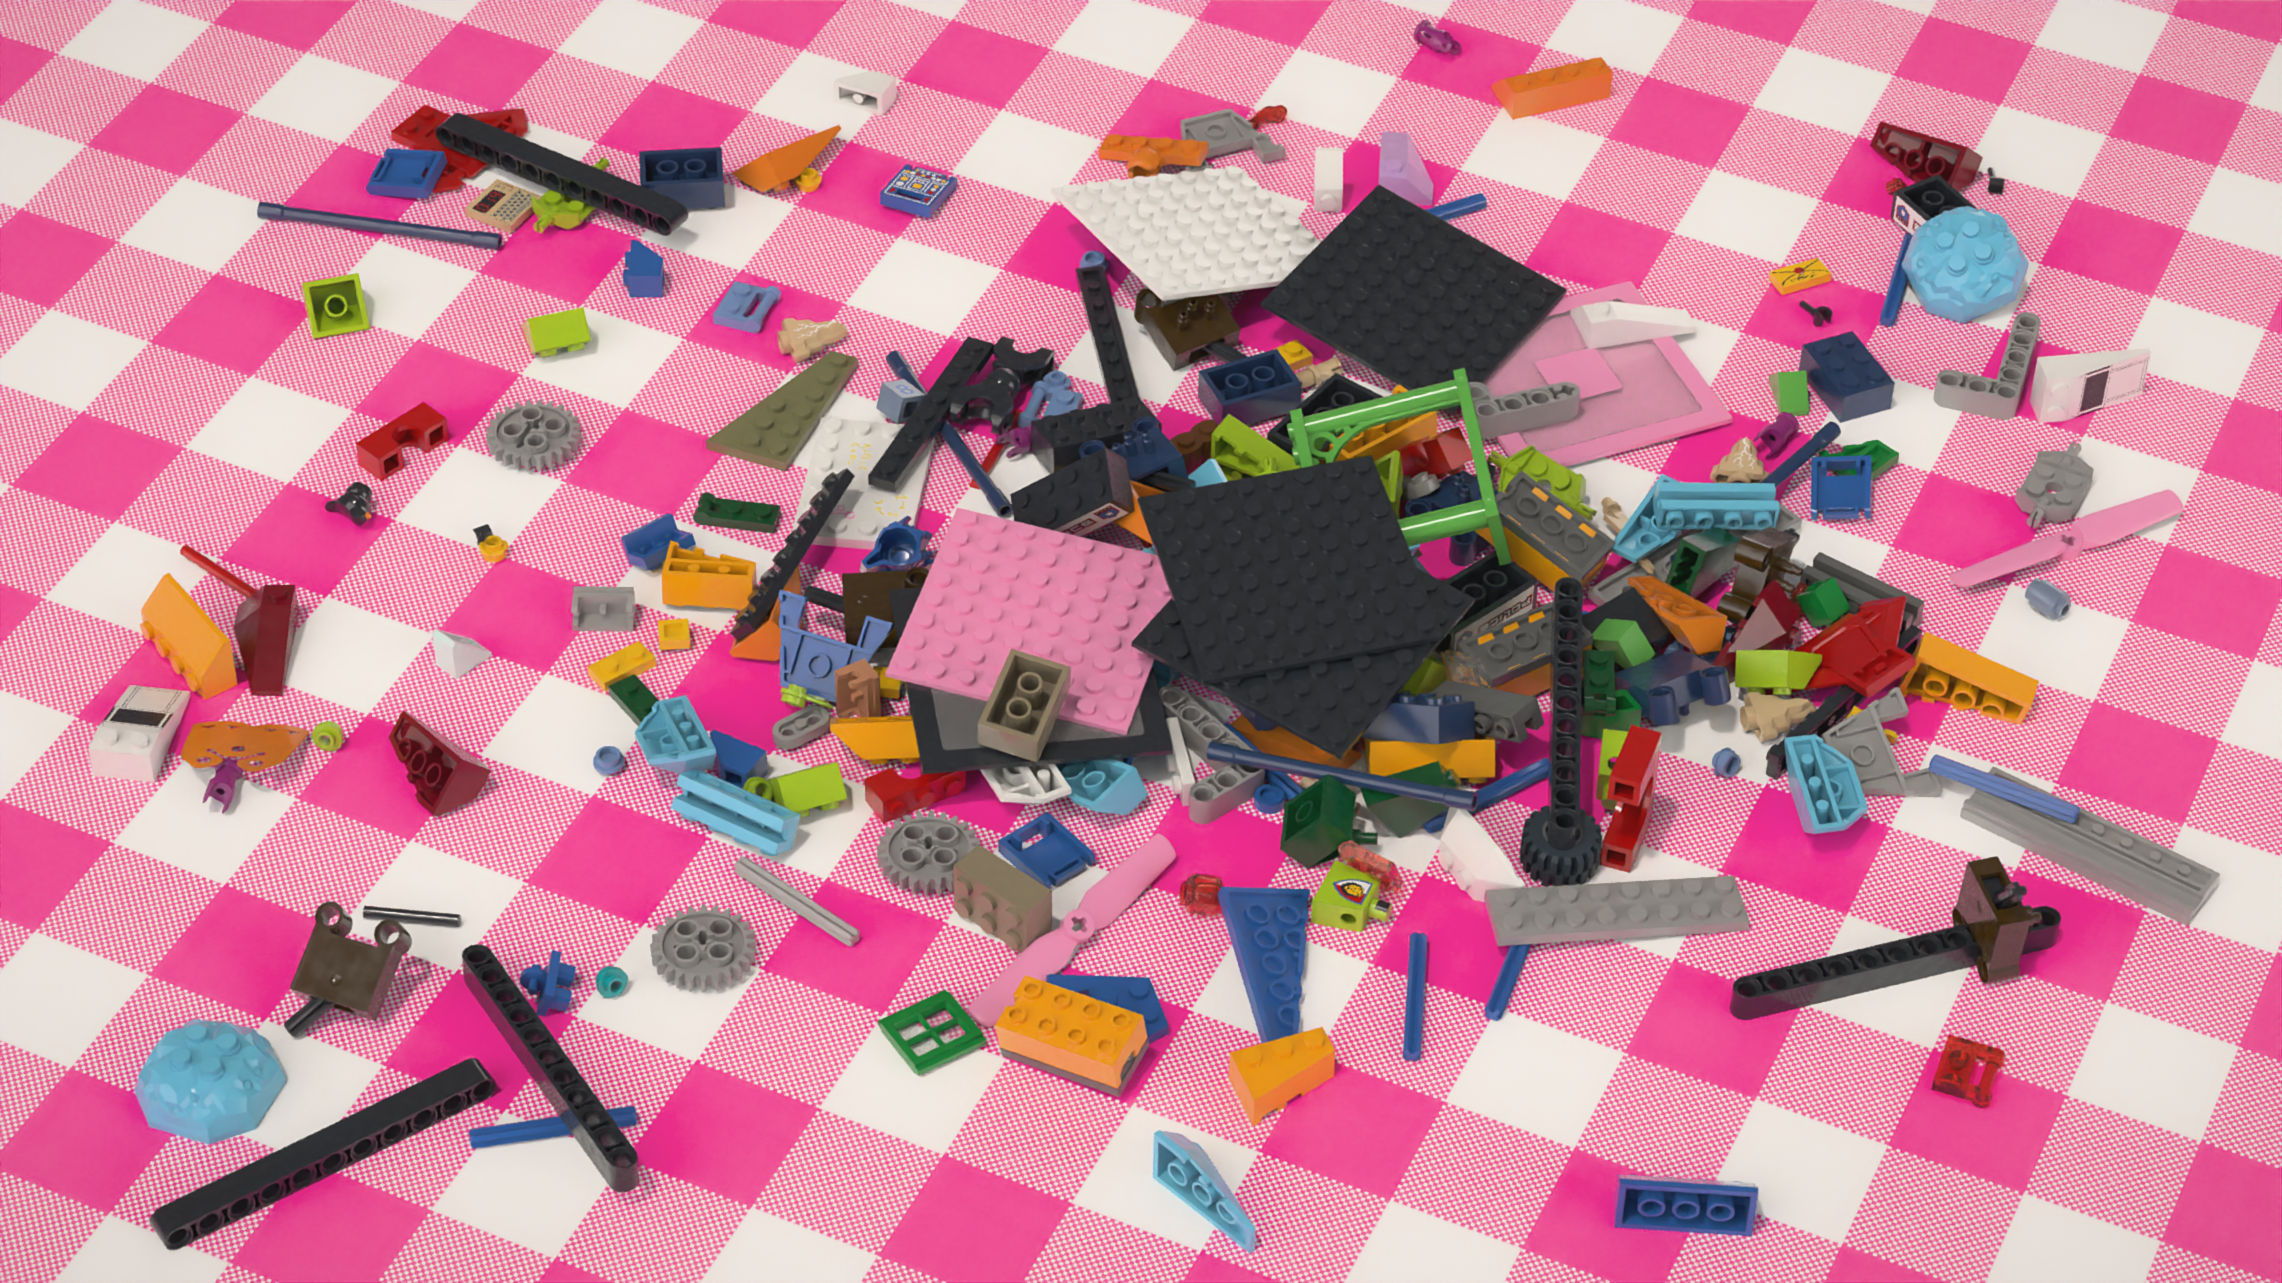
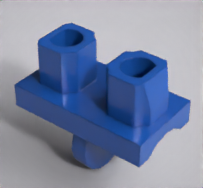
(545, 981)

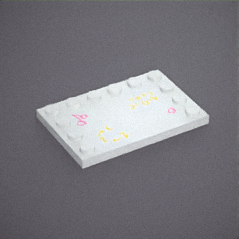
(863, 507)

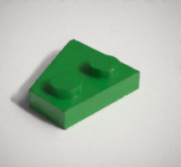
(1881, 455)

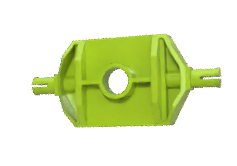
(560, 209)
(1564, 483)

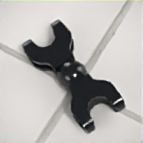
(995, 394)

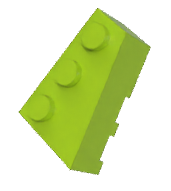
(1242, 450)

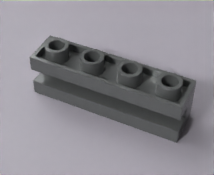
(1861, 587)
(1496, 711)

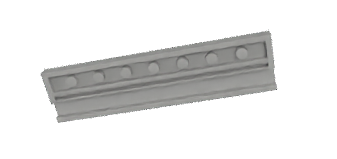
(2098, 852)

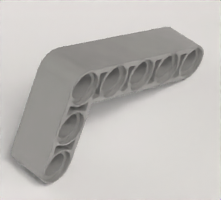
(1990, 396)
(1230, 783)

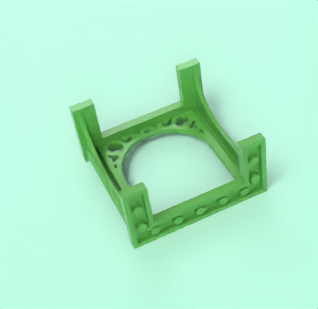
(1312, 431)

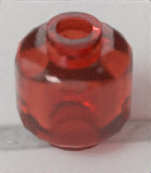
(1200, 893)

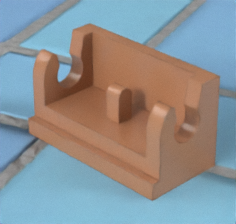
(857, 691)

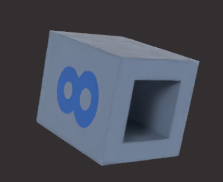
(898, 400)

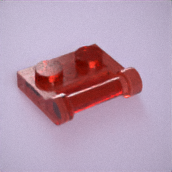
(1372, 865)
(1957, 1068)

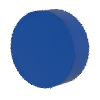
(1269, 799)

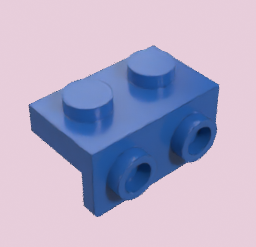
(649, 544)

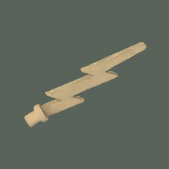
(1617, 520)

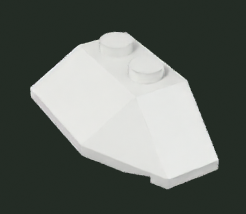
(1027, 784)
(1474, 857)

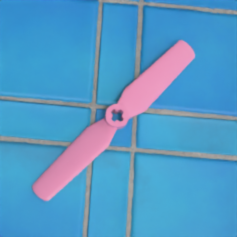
(2087, 532)
(1096, 910)

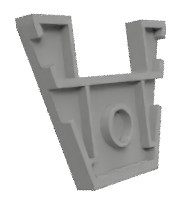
(1226, 133)
(1866, 745)

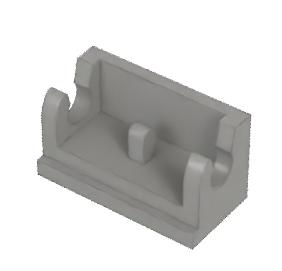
(603, 609)

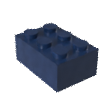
(685, 175)
(1846, 376)
(1250, 388)
(1424, 719)

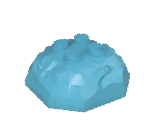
(1965, 264)
(209, 1081)

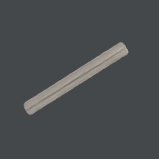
(797, 901)

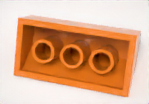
(1554, 88)

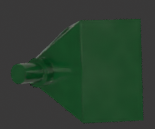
(1320, 821)

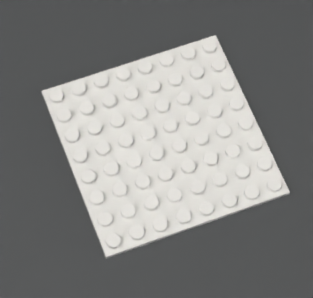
(1193, 230)

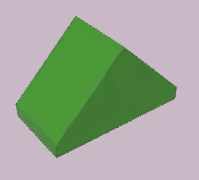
(1790, 392)
(1625, 640)

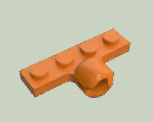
(1149, 154)

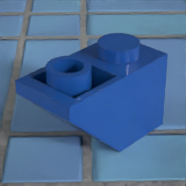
(644, 272)
(737, 760)

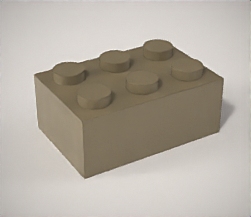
(1024, 705)
(1001, 899)

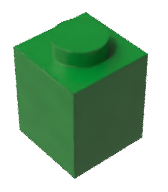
(1823, 602)

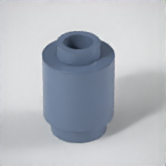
(2048, 598)

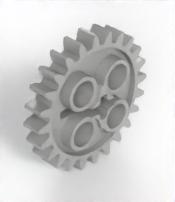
(533, 435)
(924, 851)
(703, 948)

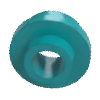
(611, 981)

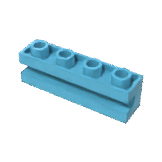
(1715, 505)
(736, 812)

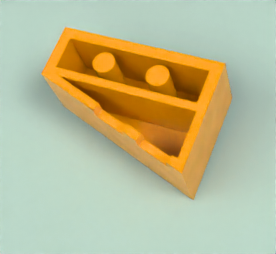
(706, 580)
(1279, 1070)

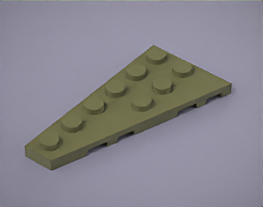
(784, 420)

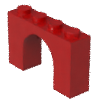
(1633, 787)

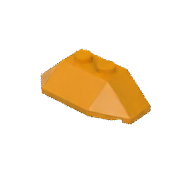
(878, 737)

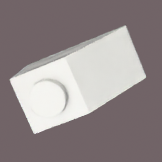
(866, 91)
(1328, 179)

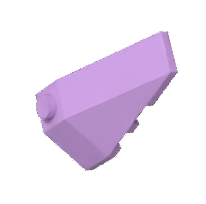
(1403, 169)

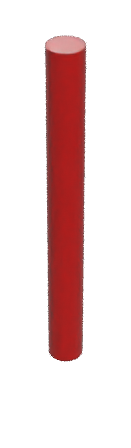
(996, 450)
(217, 571)

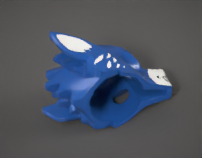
(899, 549)

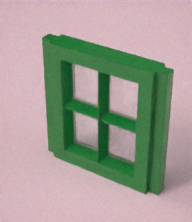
(932, 1032)

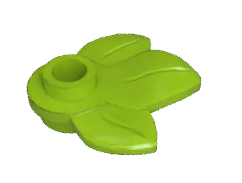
(797, 697)

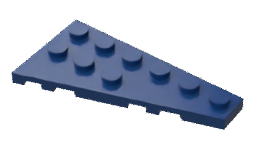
(1270, 952)

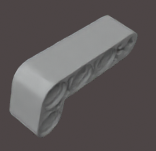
(1525, 408)

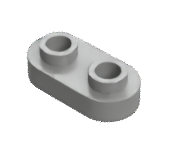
(1418, 485)
(800, 727)

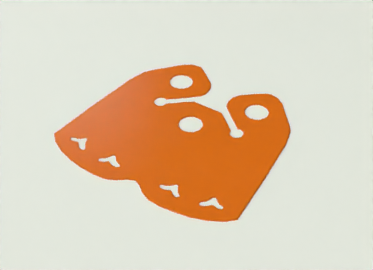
(276, 744)

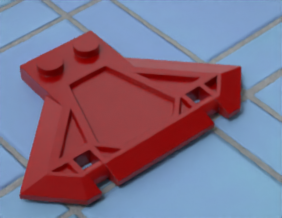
(419, 134)
(1861, 649)

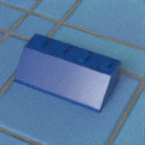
(1685, 1205)

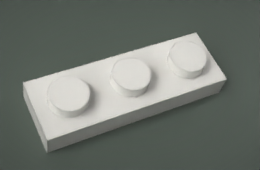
(1179, 762)

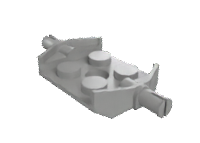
(2054, 472)

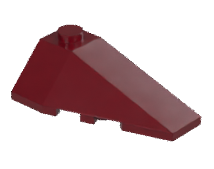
(1926, 156)
(1770, 627)
(266, 635)
(436, 766)

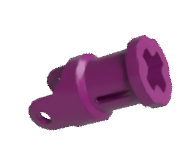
(1437, 39)
(1775, 434)
(1019, 438)
(223, 784)

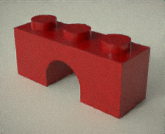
(382, 450)
(1437, 455)
(896, 796)

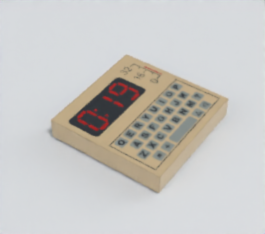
(502, 206)

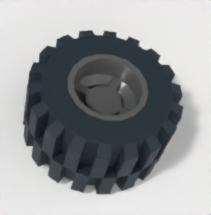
(1556, 865)

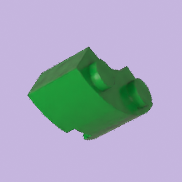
(1627, 713)

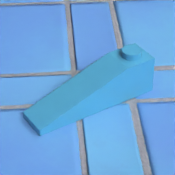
(1640, 533)
(1104, 785)
(1194, 1179)

